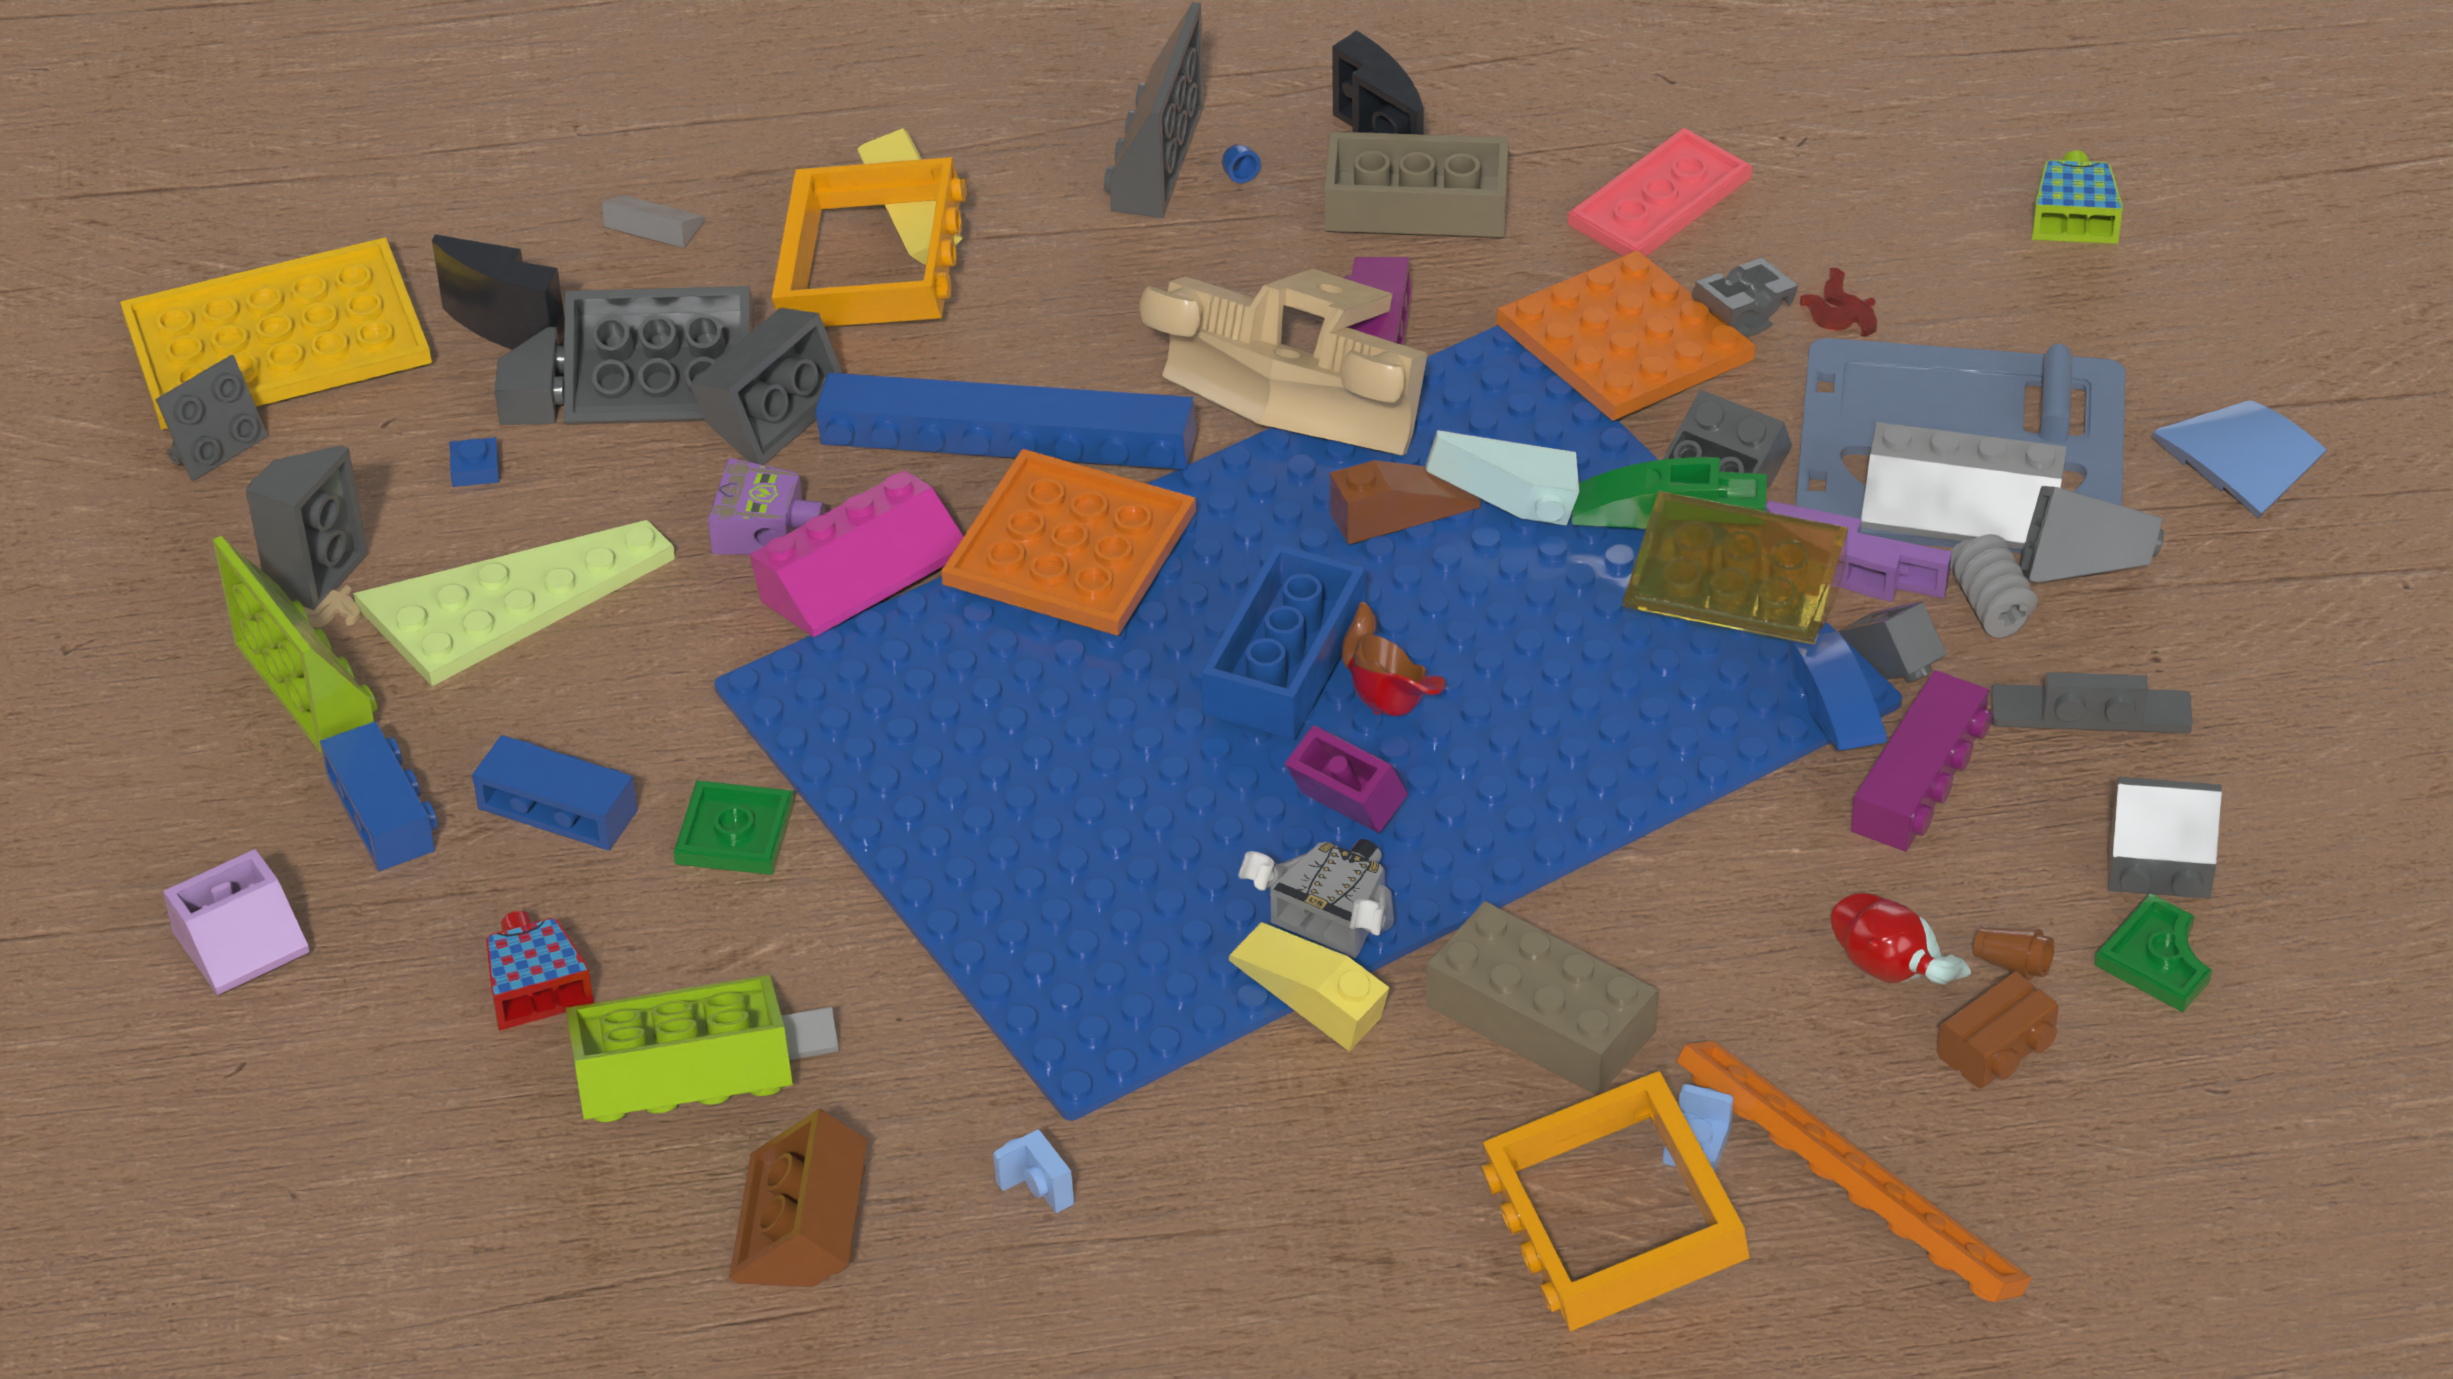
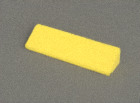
(911, 219)

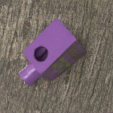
(756, 506)

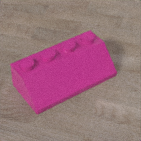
(856, 554)

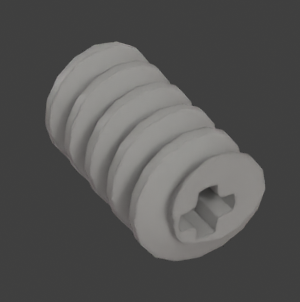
(1993, 584)

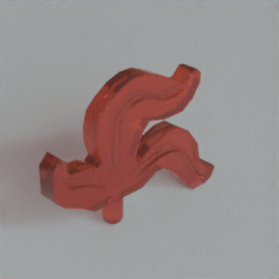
(1848, 310)

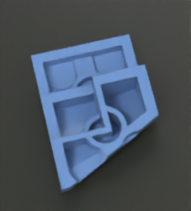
(2245, 451)

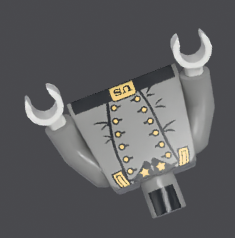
(1326, 893)

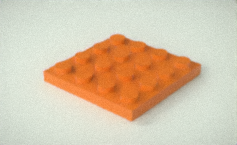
(1625, 335)
(1069, 541)

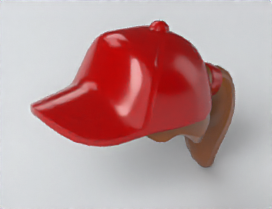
(1382, 671)

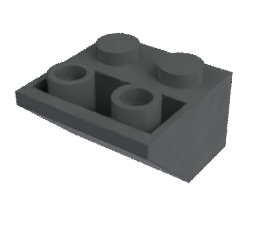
(1735, 434)

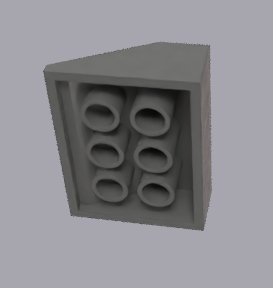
(1161, 125)
(641, 349)

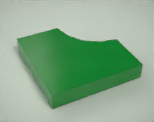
(2155, 954)

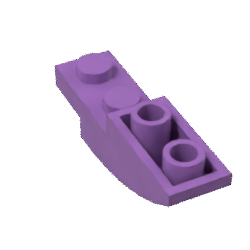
(1881, 564)

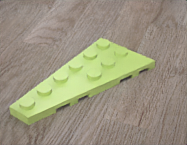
(483, 607)

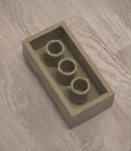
(1416, 184)
(1541, 997)

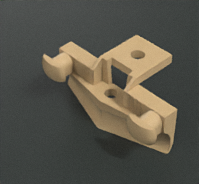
(1233, 355)

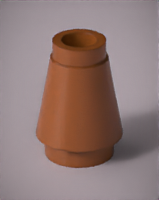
(2016, 950)

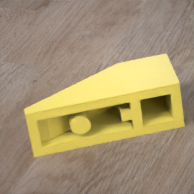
(1314, 982)

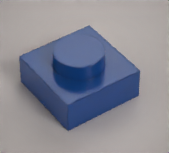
(474, 462)

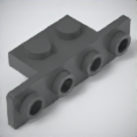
(2092, 704)

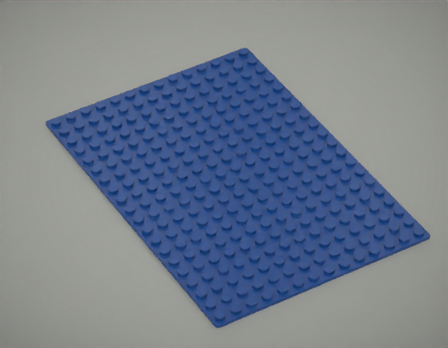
(1083, 828)

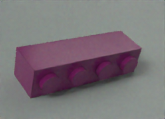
(1392, 276)
(1921, 761)

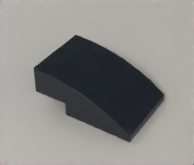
(1373, 89)
(496, 291)

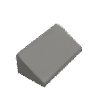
(651, 220)

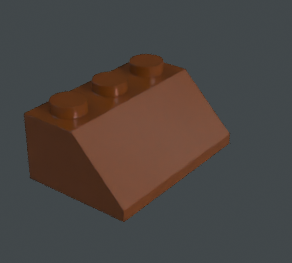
(800, 1204)

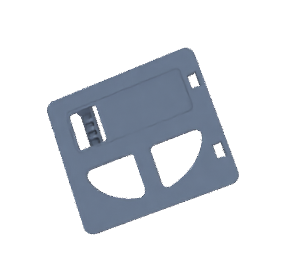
(1954, 393)

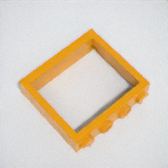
(866, 186)
(1646, 1274)

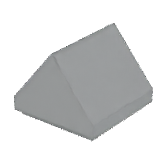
(810, 1033)

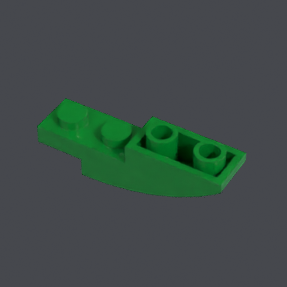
(1629, 493)

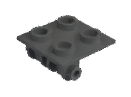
(211, 418)

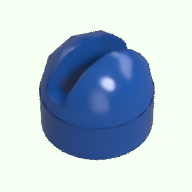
(1240, 163)

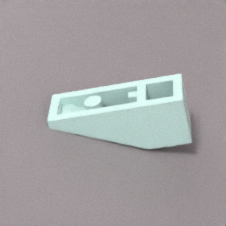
(1513, 476)

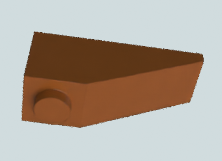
(1391, 497)

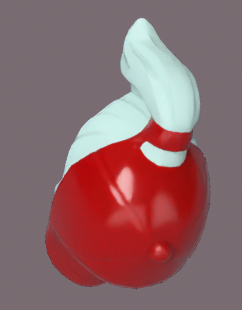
(1892, 941)

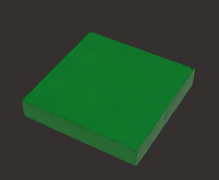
(734, 827)

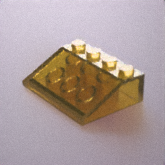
(1738, 568)

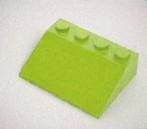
(289, 652)
(679, 1048)

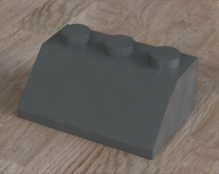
(768, 384)
(308, 523)

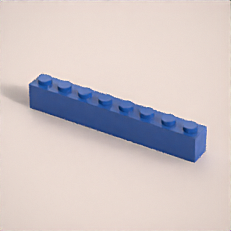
(1006, 419)

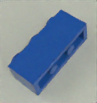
(555, 792)
(379, 795)

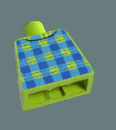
(2077, 201)

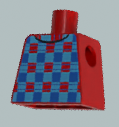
(534, 971)

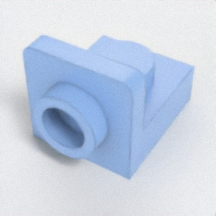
(1709, 1118)
(1039, 1165)

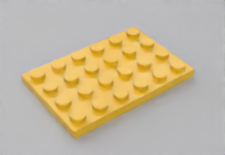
(286, 323)

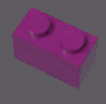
(1346, 779)

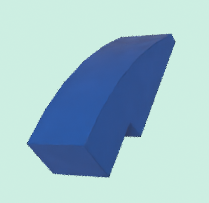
(1837, 692)

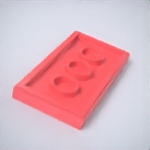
(1660, 194)

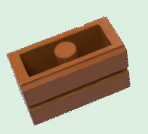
(1998, 1030)

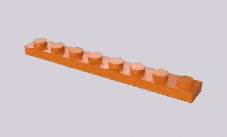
(1866, 1181)

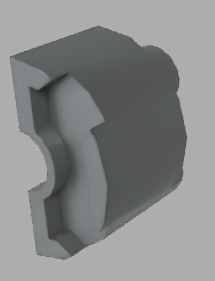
(1746, 295)

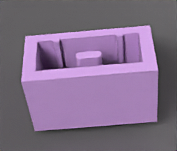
(235, 922)

